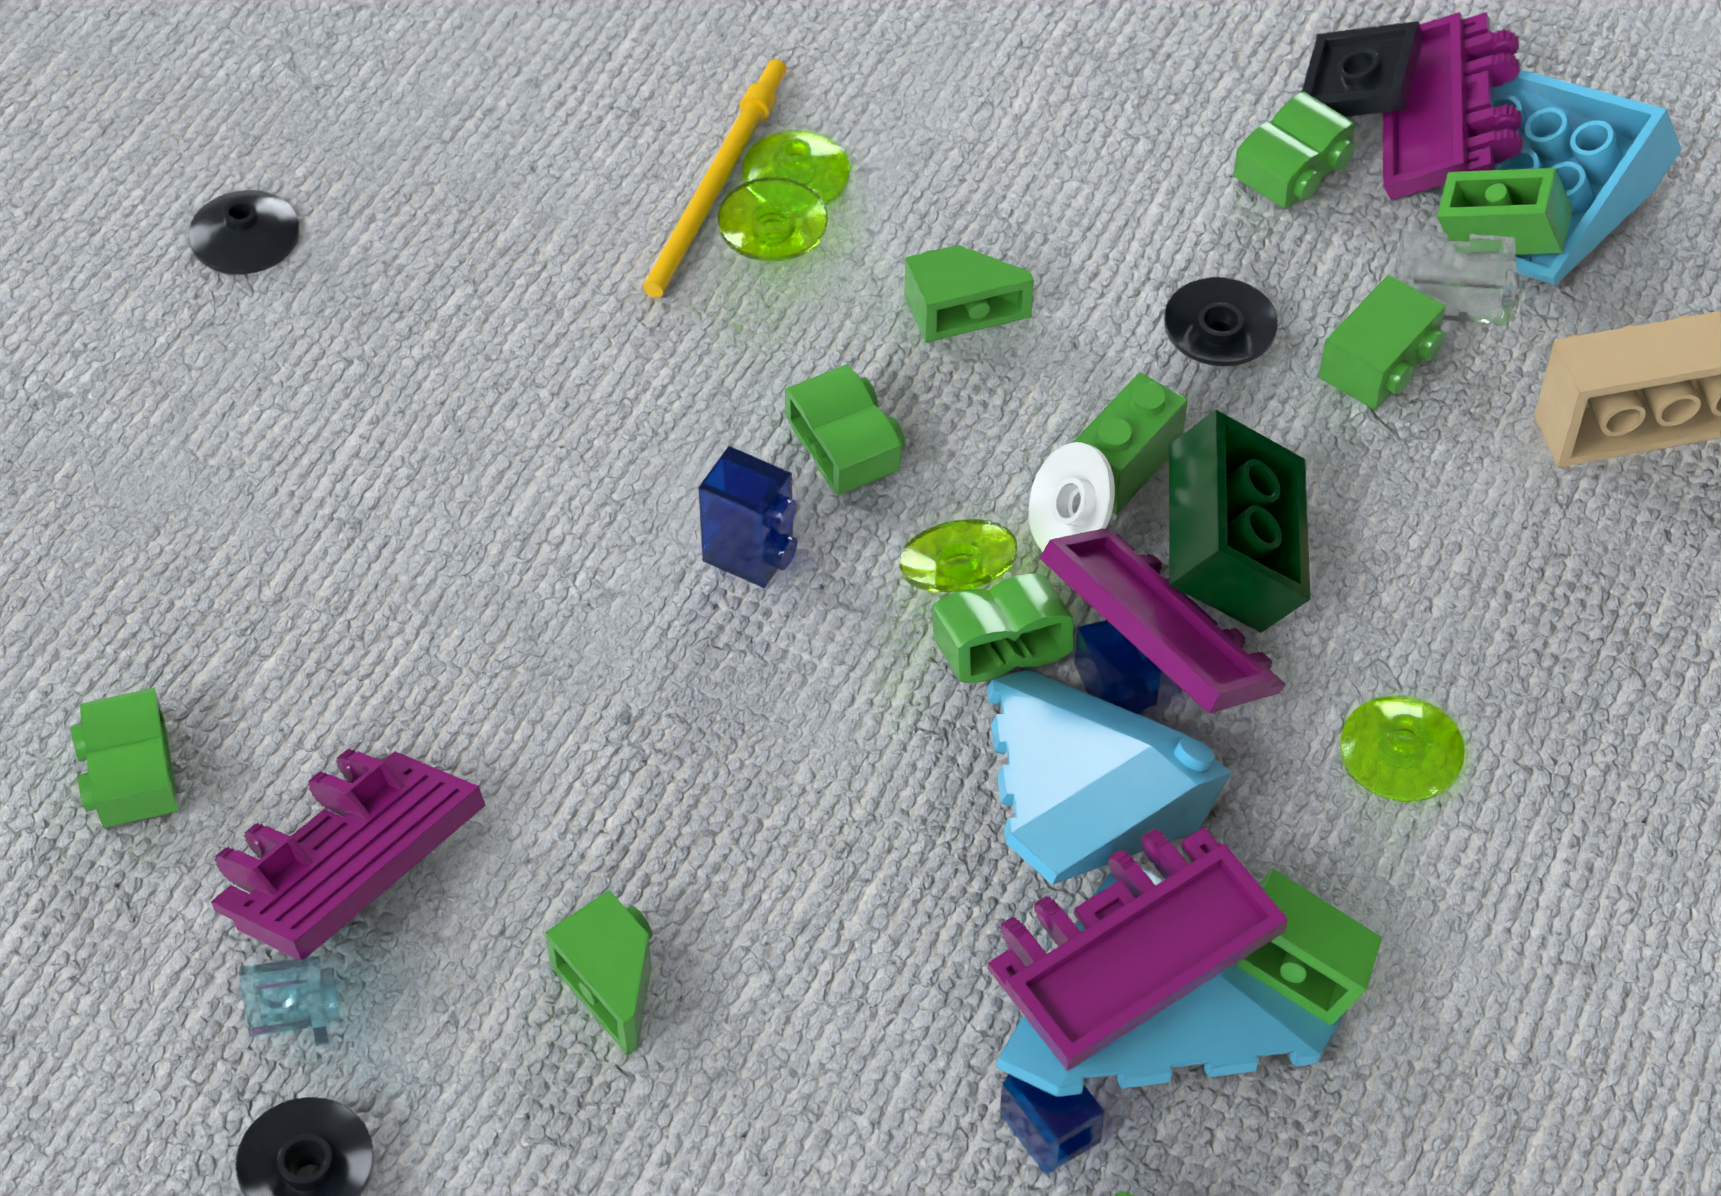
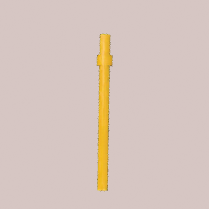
(754, 108)

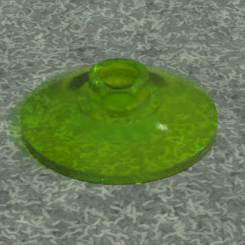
(800, 157)
(772, 219)
(958, 555)
(1398, 766)

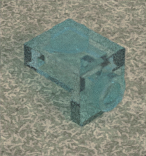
(289, 998)

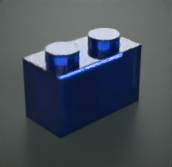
(747, 517)

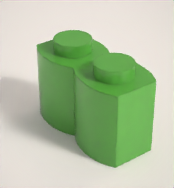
(1295, 150)
(844, 428)
(1002, 628)
(125, 758)

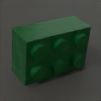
(1238, 522)

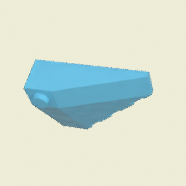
(1605, 153)
(1092, 776)
(1216, 1025)

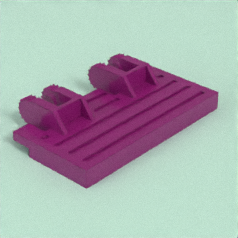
(1451, 107)
(1162, 620)
(338, 864)
(1138, 945)

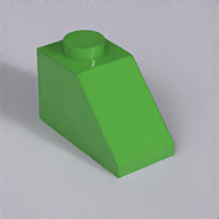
(964, 292)
(606, 964)

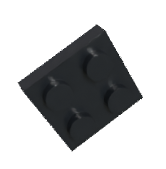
(1365, 68)

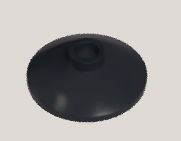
(243, 232)
(1220, 321)
(301, 1135)

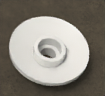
(1071, 493)

